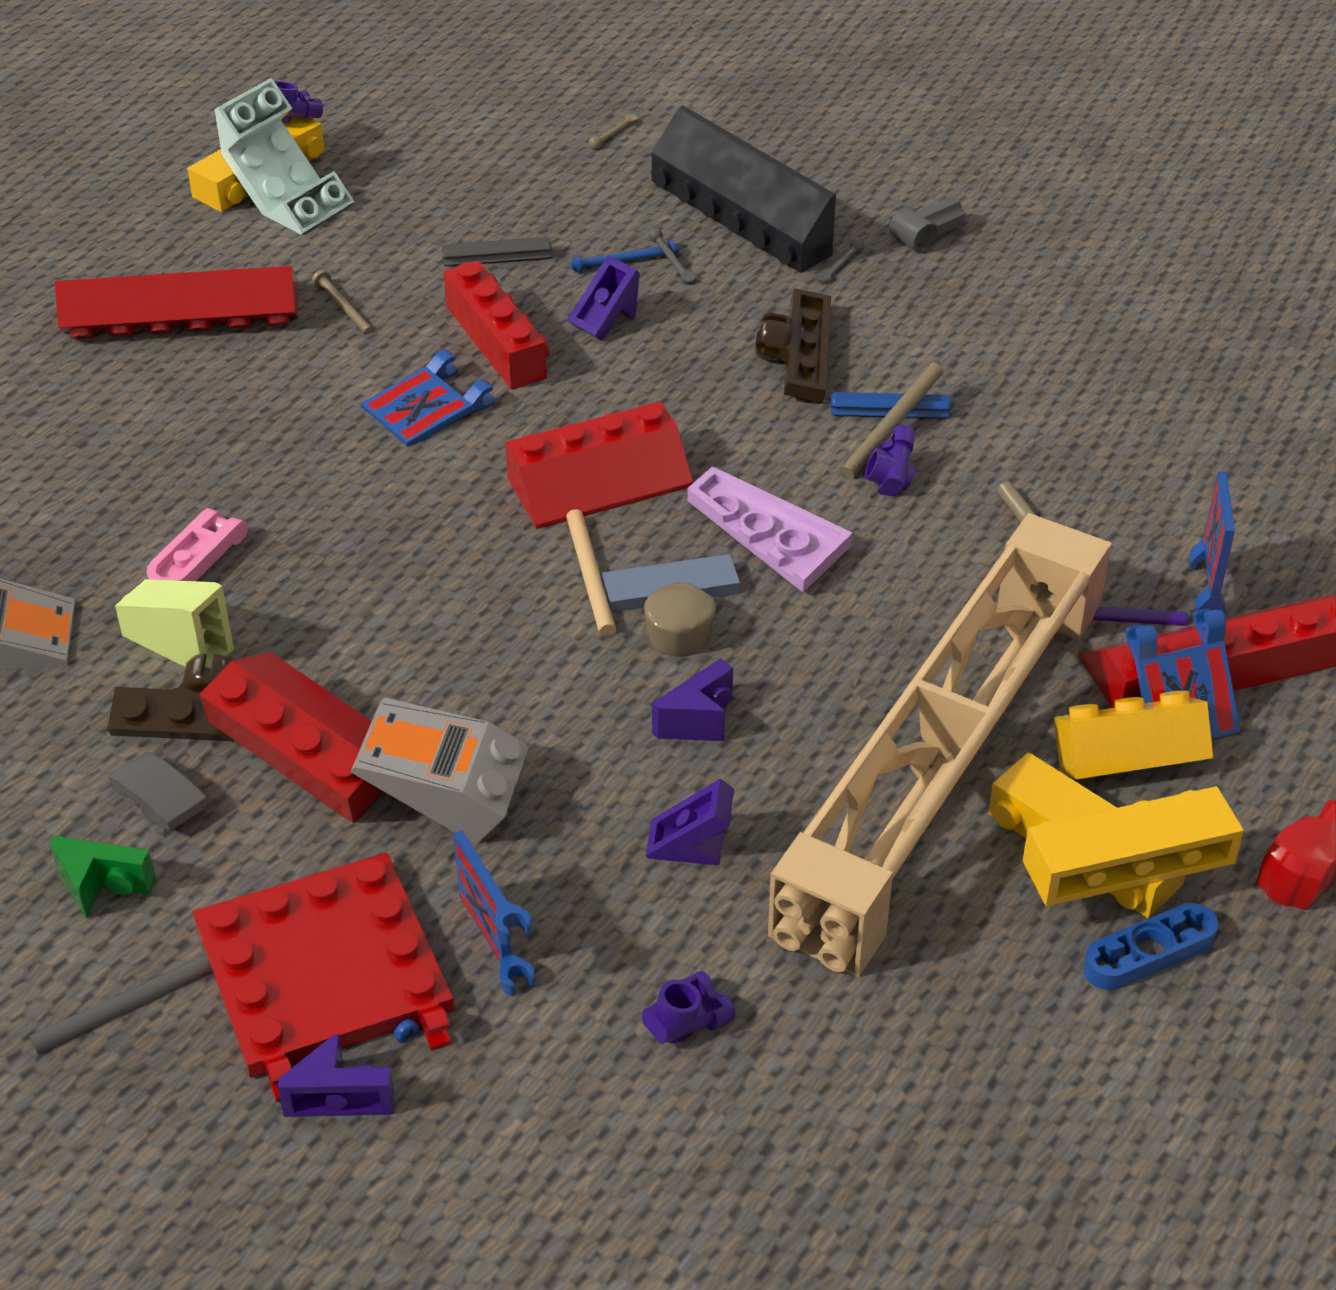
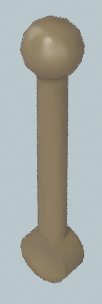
(596, 142)

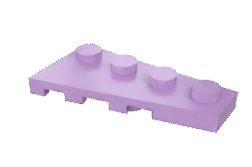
(774, 530)

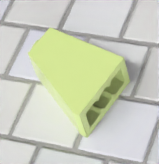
(177, 619)

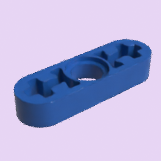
(1160, 928)

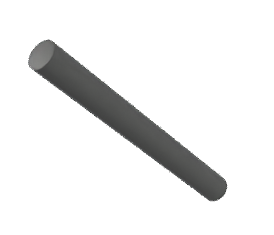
(120, 1004)

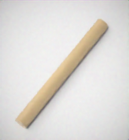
(591, 573)

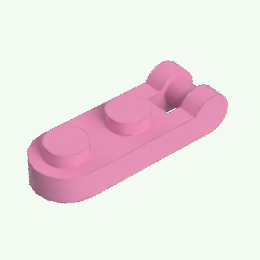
(197, 547)

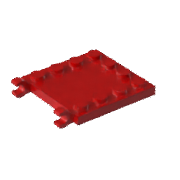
(323, 962)

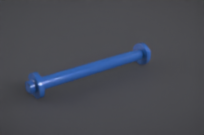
(577, 264)

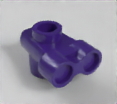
(300, 101)
(890, 464)
(687, 1007)

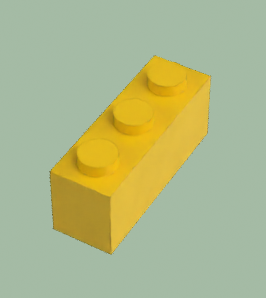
(1133, 735)

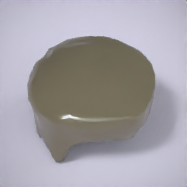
(679, 619)

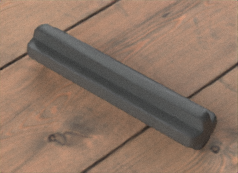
(497, 251)

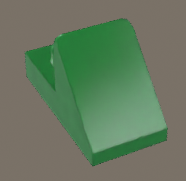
(97, 865)

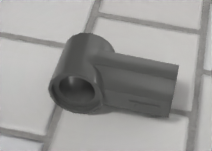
(921, 227)

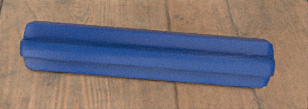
(881, 403)

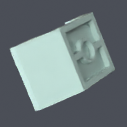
(273, 164)

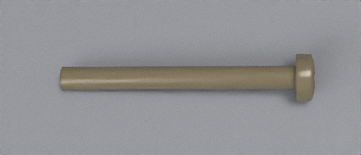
(322, 279)

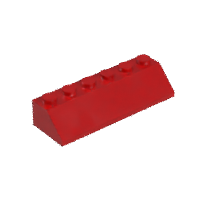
(176, 300)
(1258, 647)

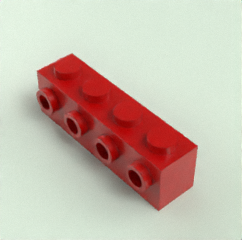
(496, 324)

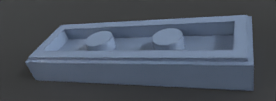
(631, 587)

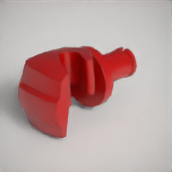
(1301, 860)

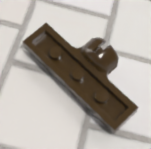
(800, 343)
(169, 712)

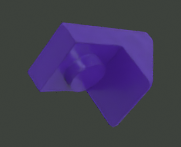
(608, 294)
(695, 706)
(693, 827)
(325, 1088)

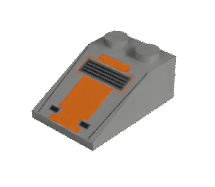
(34, 626)
(442, 765)

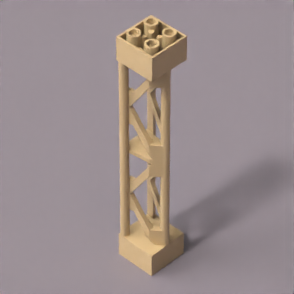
(840, 903)

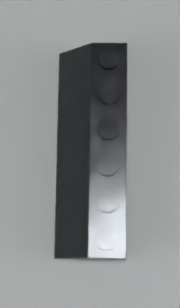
(745, 190)

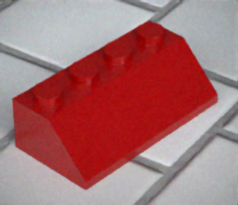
(597, 464)
(293, 728)

